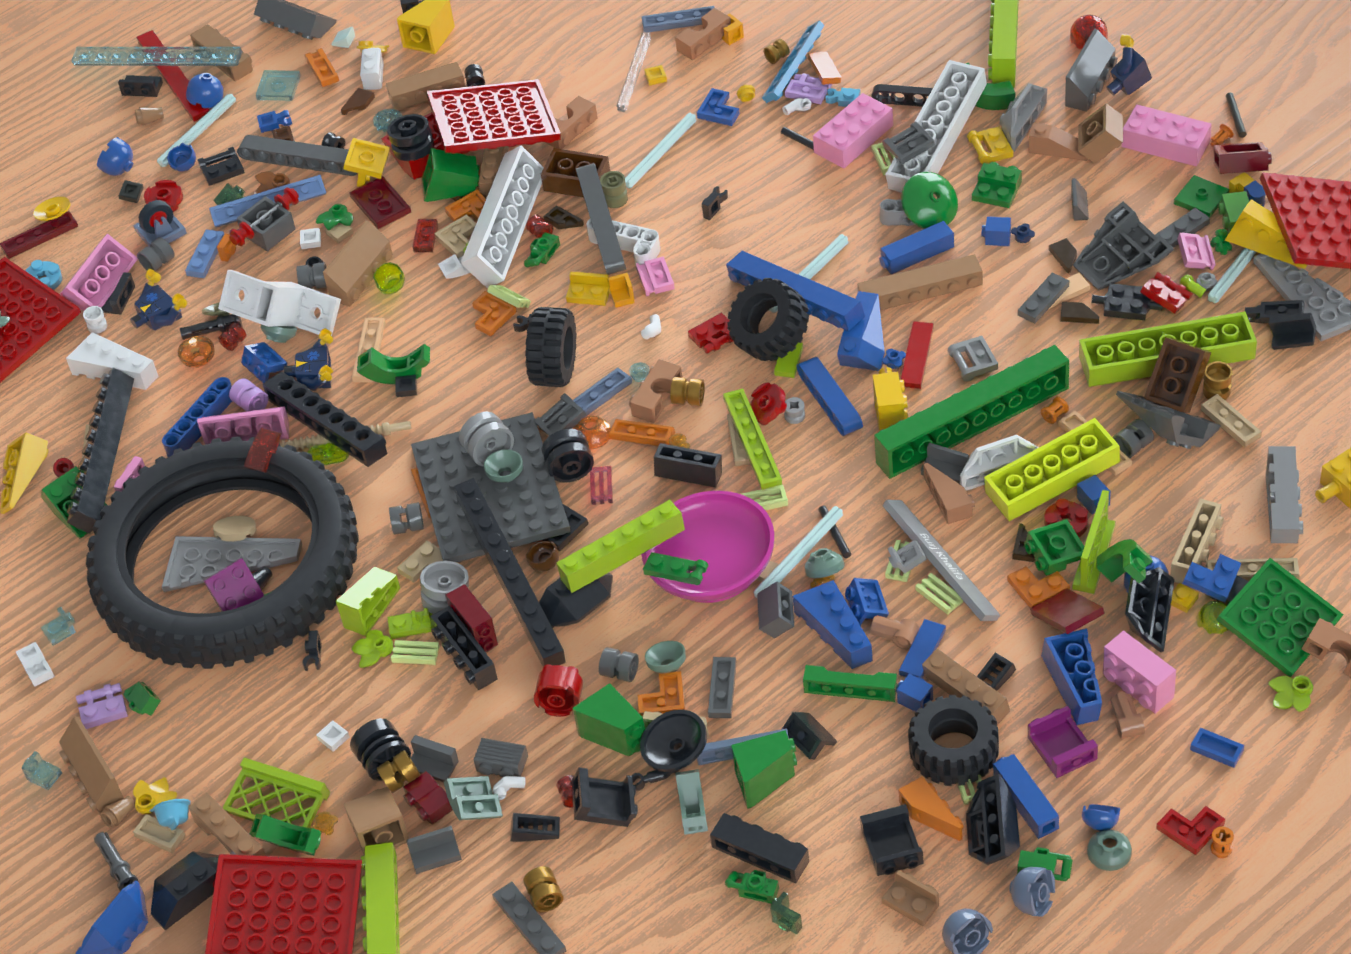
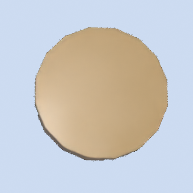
(234, 528)

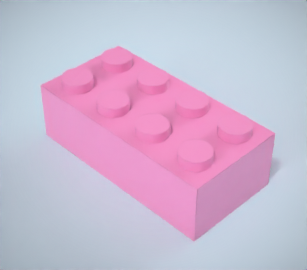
(853, 130)
(1166, 135)

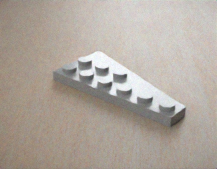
(1326, 303)
(201, 557)

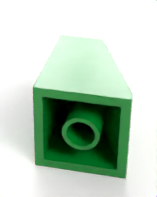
(449, 175)
(610, 721)
(763, 765)

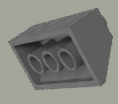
(294, 17)
(1089, 72)

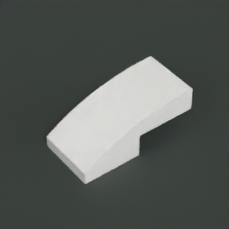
(452, 267)
(35, 664)

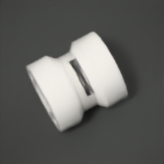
(95, 319)

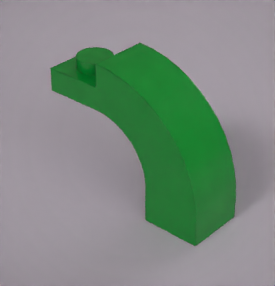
(996, 96)
(384, 368)
(1122, 558)
(285, 835)

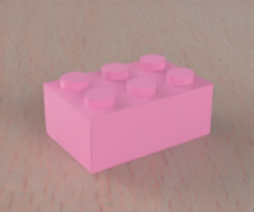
(1139, 672)

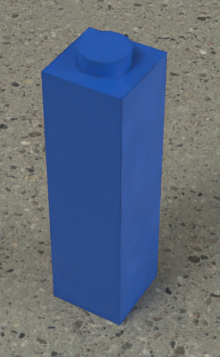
(917, 247)
(1027, 796)

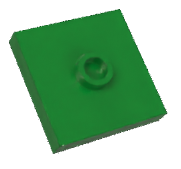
(1201, 195)

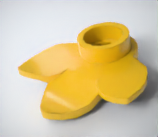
(369, 44)
(151, 794)

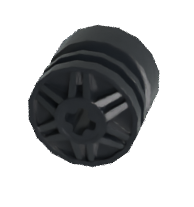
(376, 744)

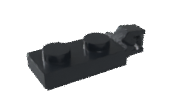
(1262, 312)

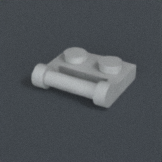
(979, 355)

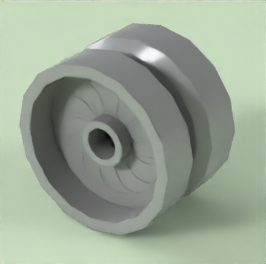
(484, 435)
(438, 580)

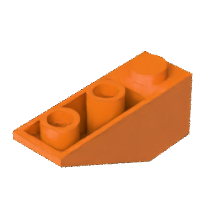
(929, 809)

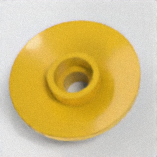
(51, 208)

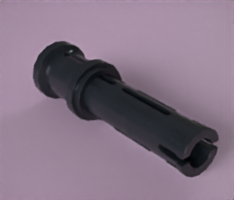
(219, 324)

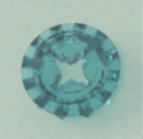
(383, 116)

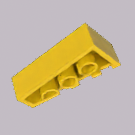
(1260, 232)

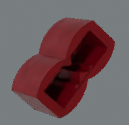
(428, 798)

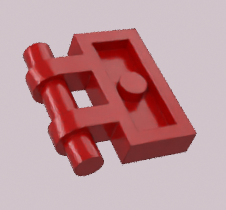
(1171, 299)
(711, 333)

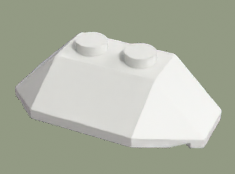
(991, 458)

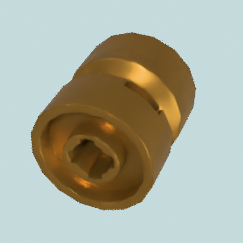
(1217, 380)
(687, 391)
(406, 769)
(543, 889)

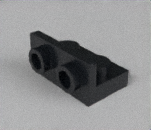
(140, 85)

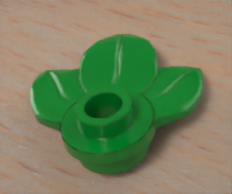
(337, 214)

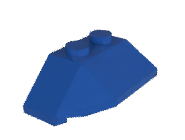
(118, 924)

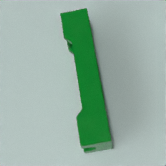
(851, 685)

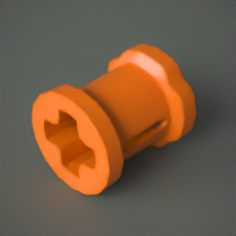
(1054, 410)
(1225, 841)

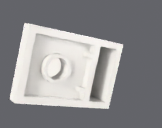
(278, 303)

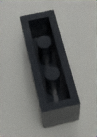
(687, 465)

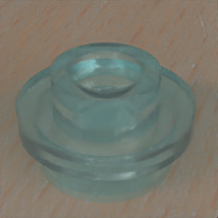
(639, 371)

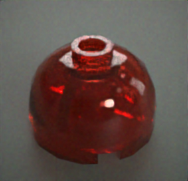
(1084, 26)

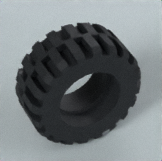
(785, 330)
(550, 346)
(953, 716)

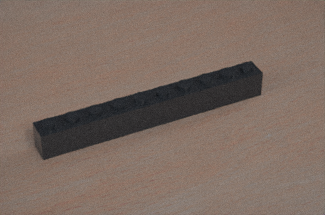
(100, 450)
(509, 573)

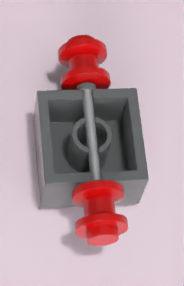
(266, 221)

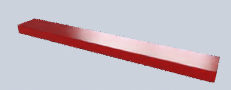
(174, 78)

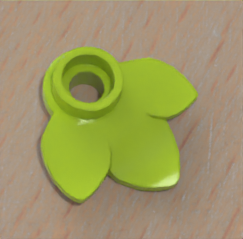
(372, 648)
(1290, 694)

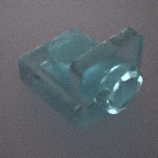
(60, 627)
(40, 771)

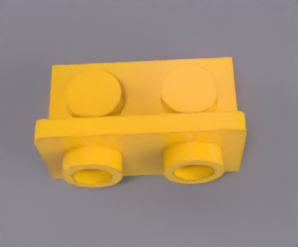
(588, 288)

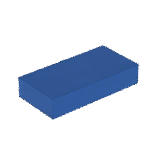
(1217, 747)

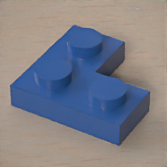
(715, 110)
(1215, 582)

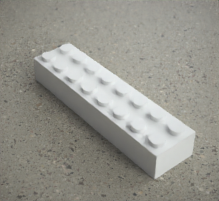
(942, 119)
(503, 217)

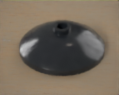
(673, 740)

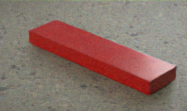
(917, 354)

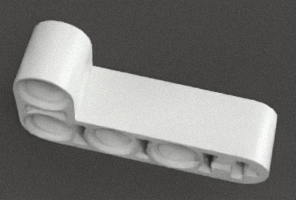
(633, 238)

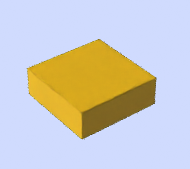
(655, 75)

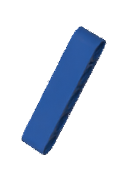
(829, 396)
(186, 429)

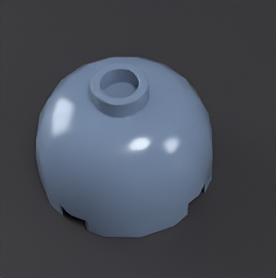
(1032, 890)
(966, 932)

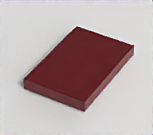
(380, 202)
(1067, 611)

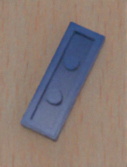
(921, 648)

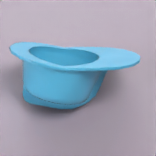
(172, 812)

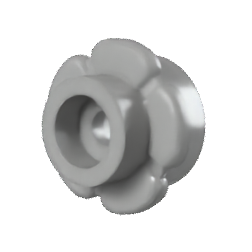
(1207, 280)

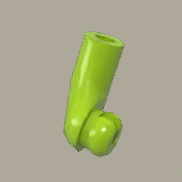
(1192, 286)

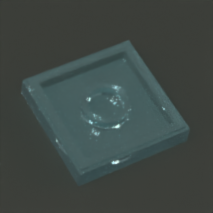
(278, 85)

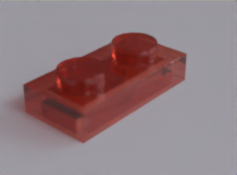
(424, 235)

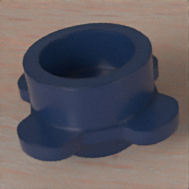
(1023, 233)

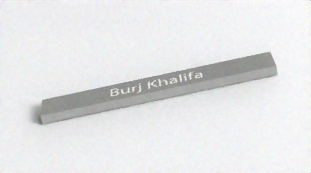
(941, 561)

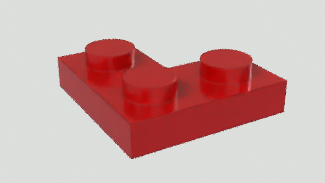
(1190, 834)

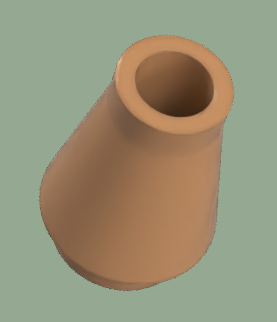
(147, 115)
(114, 813)

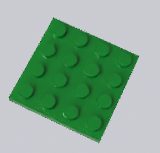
(1277, 616)

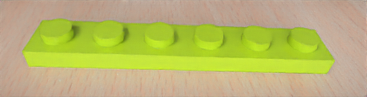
(752, 439)

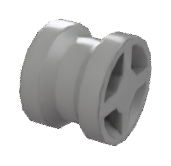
(795, 410)

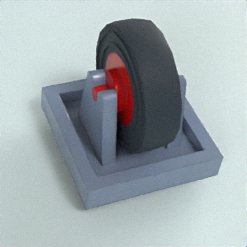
(157, 221)

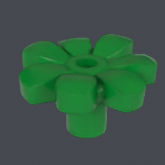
(1219, 242)

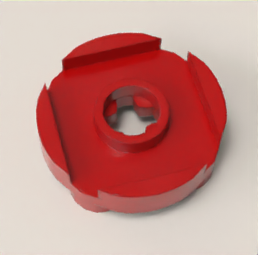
(165, 187)
(776, 402)
(1070, 510)

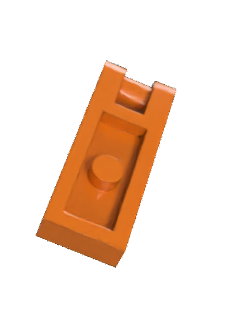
(322, 67)

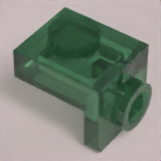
(228, 194)
(783, 916)

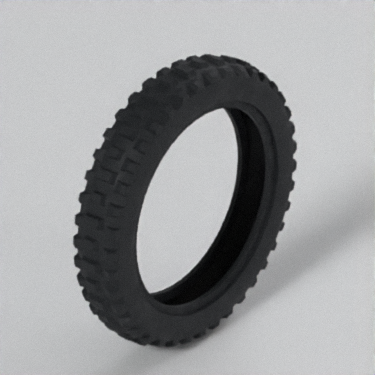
(235, 632)

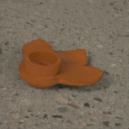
(270, 181)

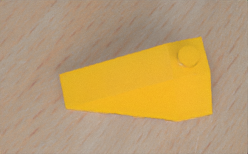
(21, 462)

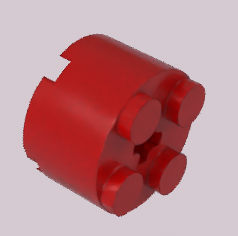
(558, 689)

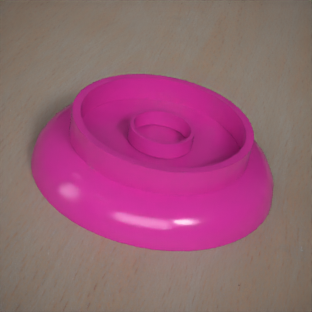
(726, 533)

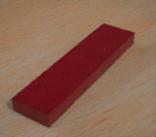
(38, 235)

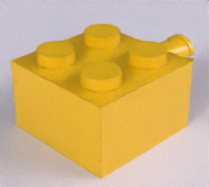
(888, 398)
(1336, 479)

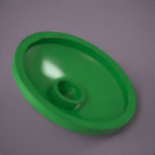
(921, 205)

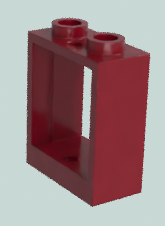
(1241, 157)
(473, 616)

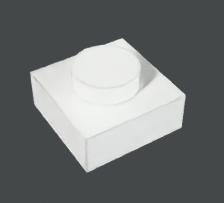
(310, 238)
(333, 736)

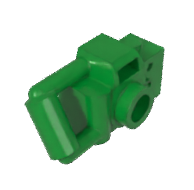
(542, 250)
(141, 698)
(1043, 858)
(754, 885)

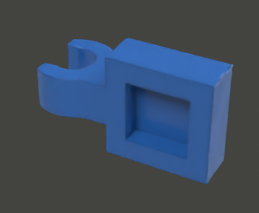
(271, 120)

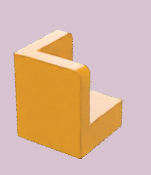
(734, 31)
(621, 290)

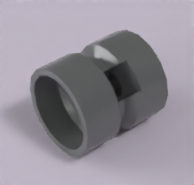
(156, 254)
(311, 276)
(1134, 437)
(413, 515)
(622, 665)

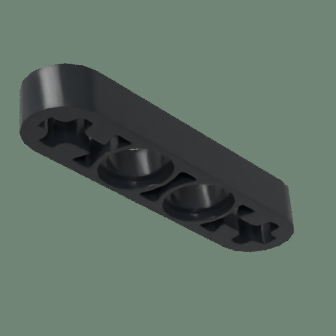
(907, 91)

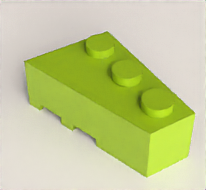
(367, 600)

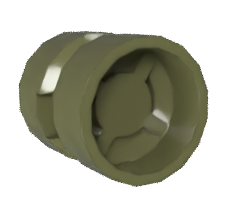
(614, 189)

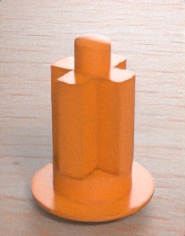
(1224, 132)

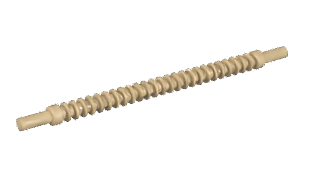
(385, 429)

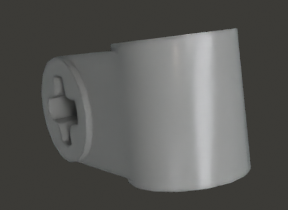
(893, 214)

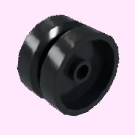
(410, 137)
(567, 455)

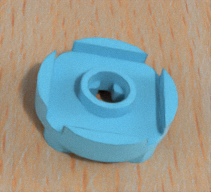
(48, 269)

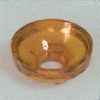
(195, 347)
(597, 435)

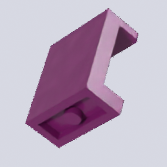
(1061, 742)

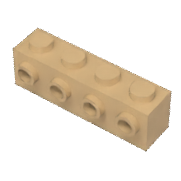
(1197, 538)

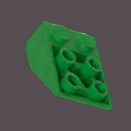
(58, 498)

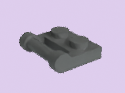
(910, 147)
(561, 416)

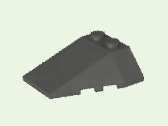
(1120, 249)
(1175, 426)

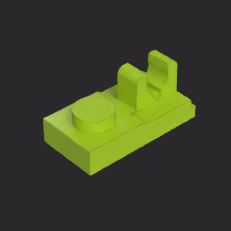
(410, 624)

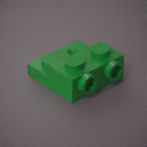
(997, 184)
(1054, 546)

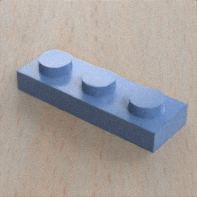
(204, 254)

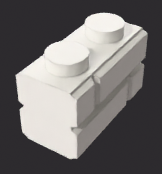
(372, 69)

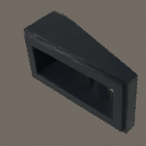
(995, 661)
(525, 834)

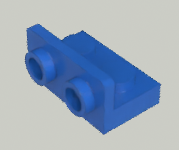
(262, 360)
(866, 599)

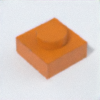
(226, 248)

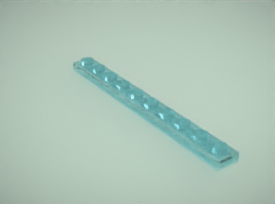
(157, 56)

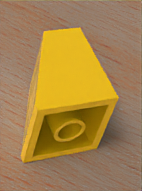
(426, 25)

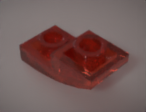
(262, 449)

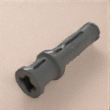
(118, 867)

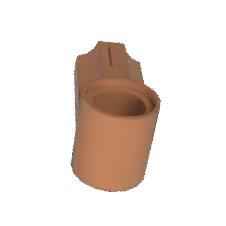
(901, 632)
(1127, 719)

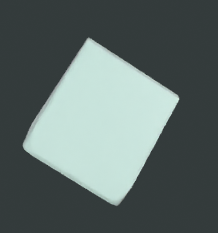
(344, 38)

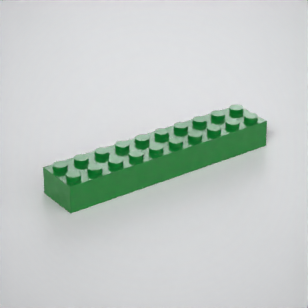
(972, 410)

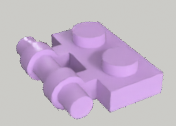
(807, 87)
(102, 711)

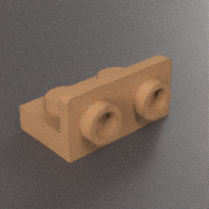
(911, 898)

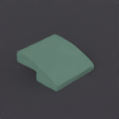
(472, 798)

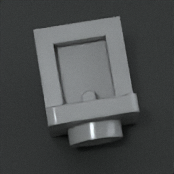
(907, 557)

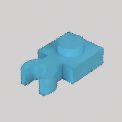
(843, 97)

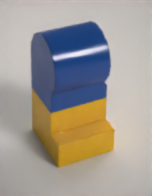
(1246, 183)

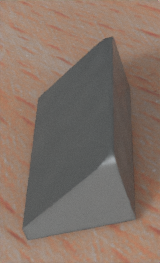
(1079, 201)

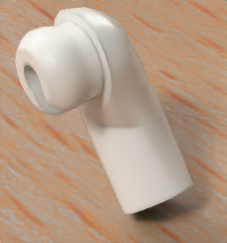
(797, 105)

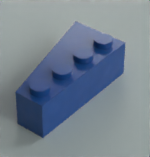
(834, 621)
(1073, 672)

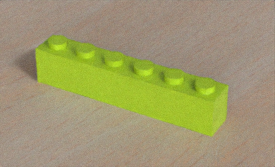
(620, 546)
(380, 899)

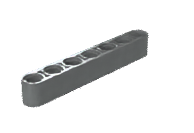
(294, 154)
(601, 219)

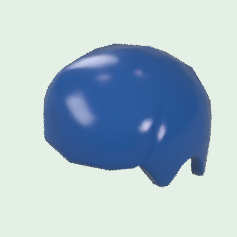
(182, 157)
(1100, 816)

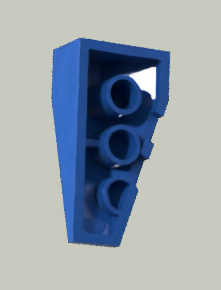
(864, 343)

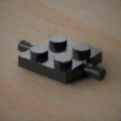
(1126, 302)

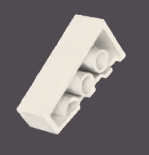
(99, 355)

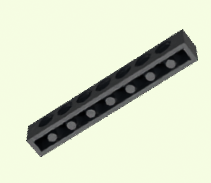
(326, 419)

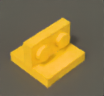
(366, 159)

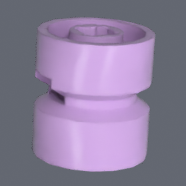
(248, 395)

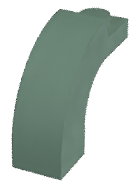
(691, 801)

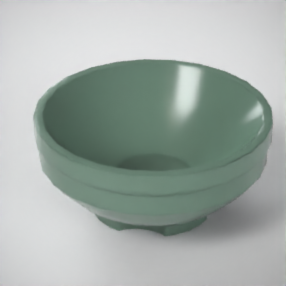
(279, 333)
(503, 461)
(823, 563)
(665, 653)
(1109, 858)

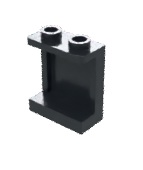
(603, 799)
(891, 840)

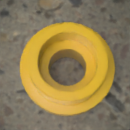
(746, 93)

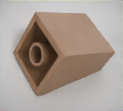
(377, 819)

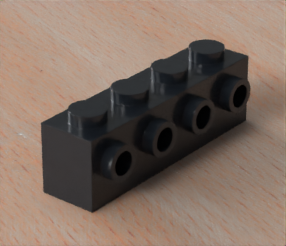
(463, 647)

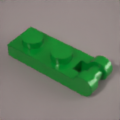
(675, 568)

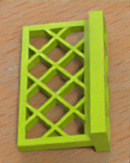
(1096, 543)
(278, 778)

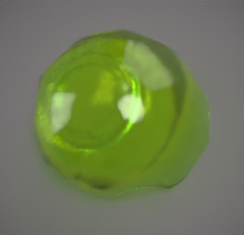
(389, 278)
(1207, 617)

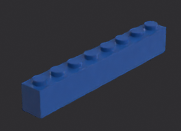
(821, 300)

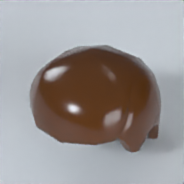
(543, 556)

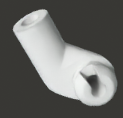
(653, 328)
(506, 783)

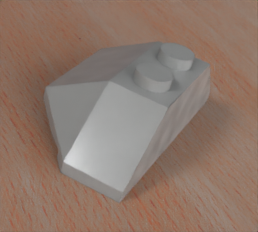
(1023, 113)

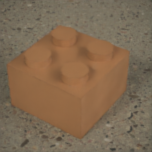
(1100, 133)

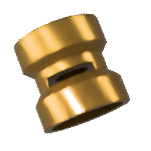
(776, 51)

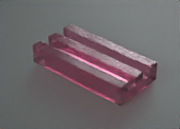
(602, 497)

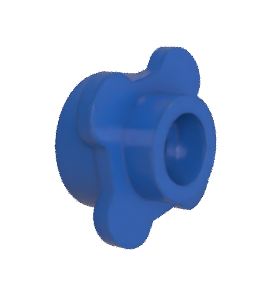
(894, 358)

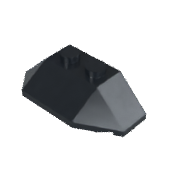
(1150, 606)
(569, 608)
(992, 822)
(183, 887)

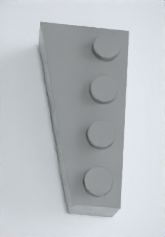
(1283, 495)

